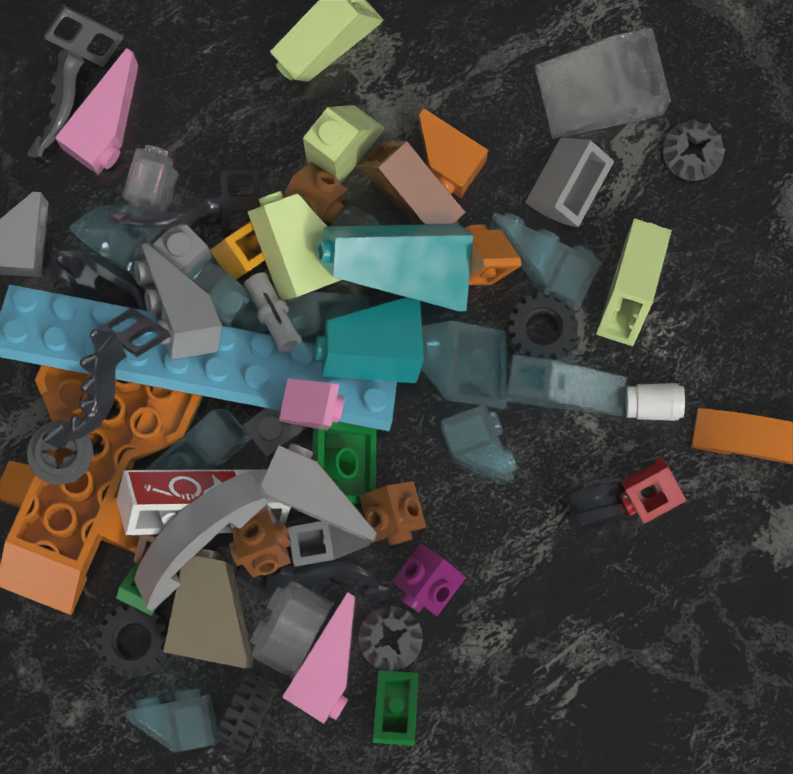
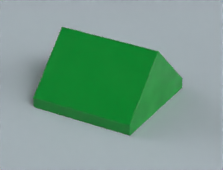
(347, 457)

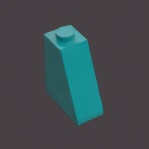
(374, 343)

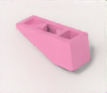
(100, 122)
(324, 674)

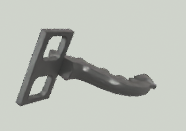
(70, 61)

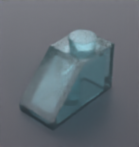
(313, 309)

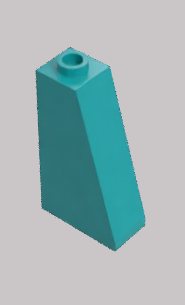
(405, 260)

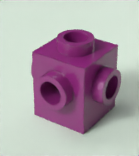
(427, 581)

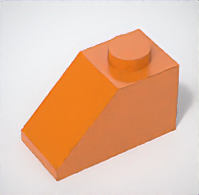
(450, 153)
(491, 256)

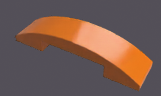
(743, 435)

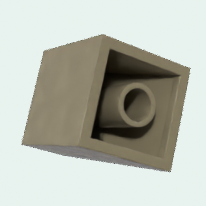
(208, 614)

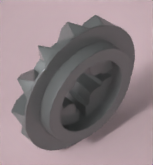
(689, 166)
(46, 466)
(409, 643)

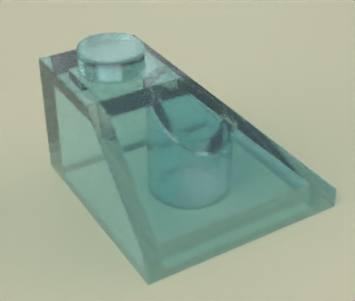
(466, 362)

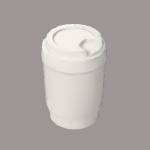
(655, 401)

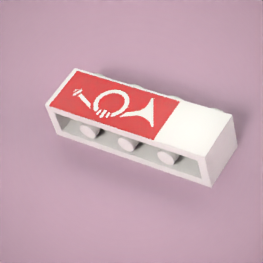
(154, 497)

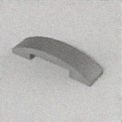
(192, 529)

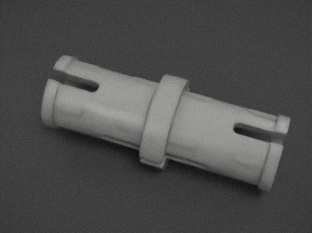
(263, 292)

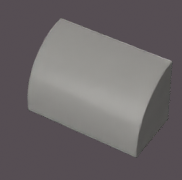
(570, 181)

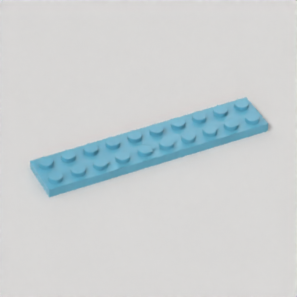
(246, 369)

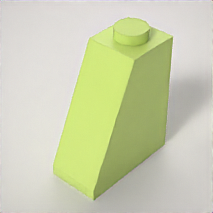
(323, 36)
(340, 139)
(289, 241)
(634, 282)

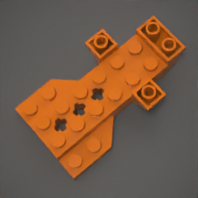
(64, 523)

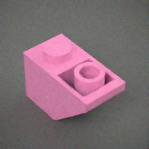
(311, 404)

